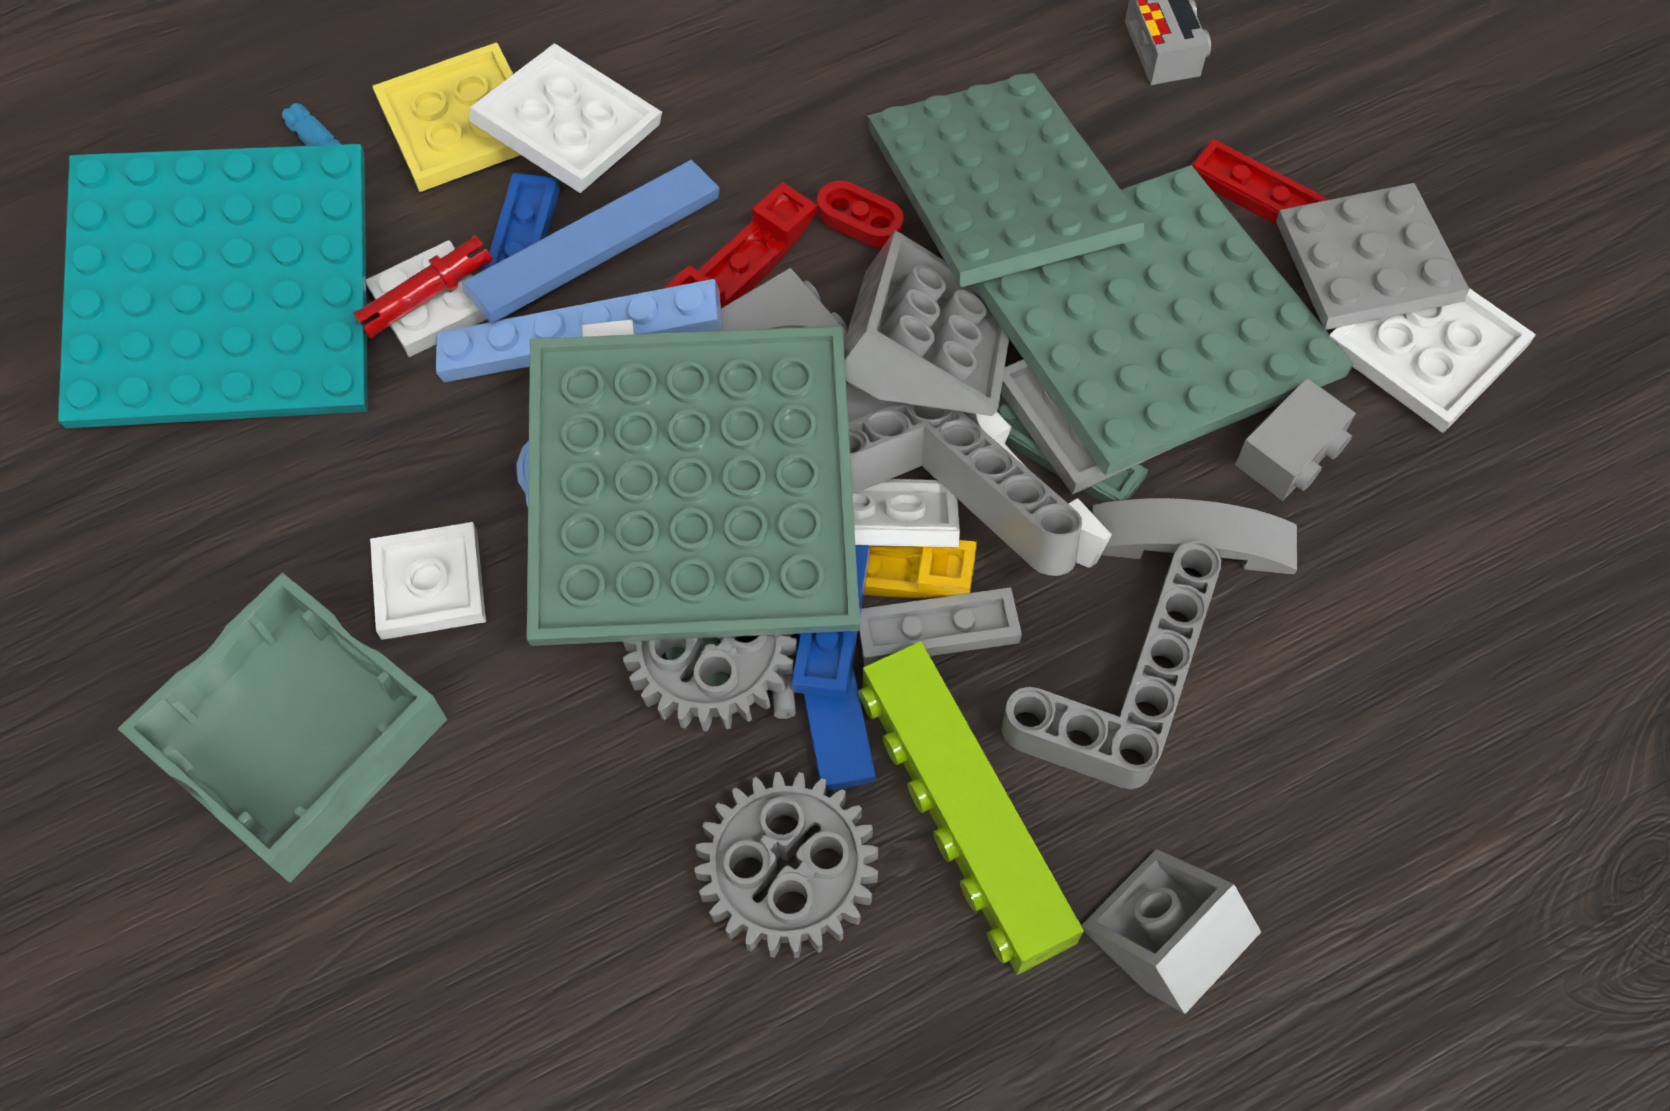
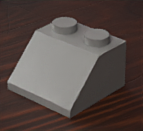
(1173, 928)

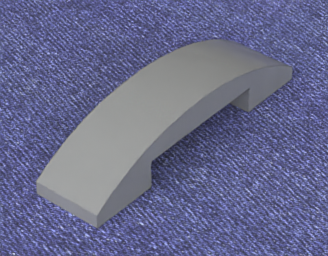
(1166, 523)

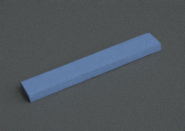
(590, 241)

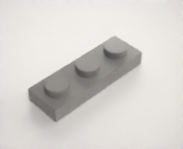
(941, 624)

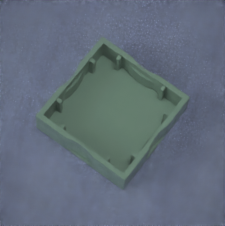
(285, 726)

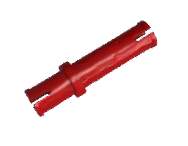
(423, 286)

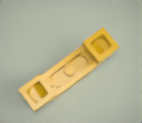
(920, 570)

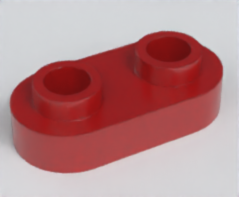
(863, 213)

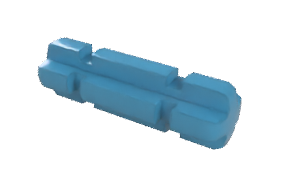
(307, 127)

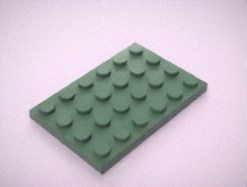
(1002, 179)

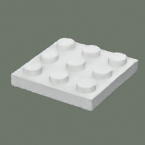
(565, 117)
(1436, 356)

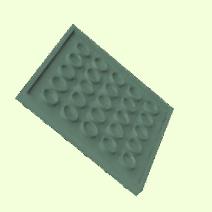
(1163, 329)
(689, 487)

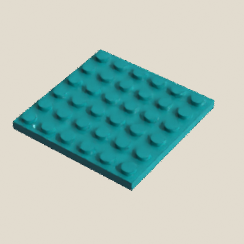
(214, 285)

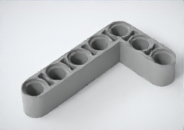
(976, 471)
(1148, 684)

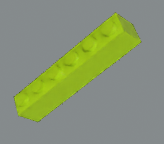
(970, 808)

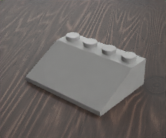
(923, 335)

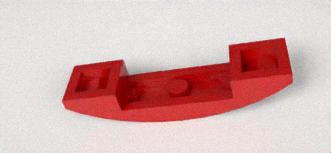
(758, 248)

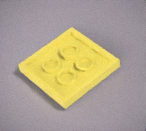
(432, 113)

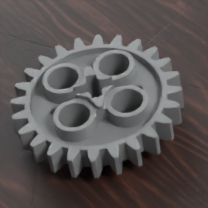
(751, 669)
(827, 891)

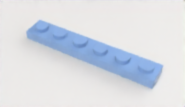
(506, 343)

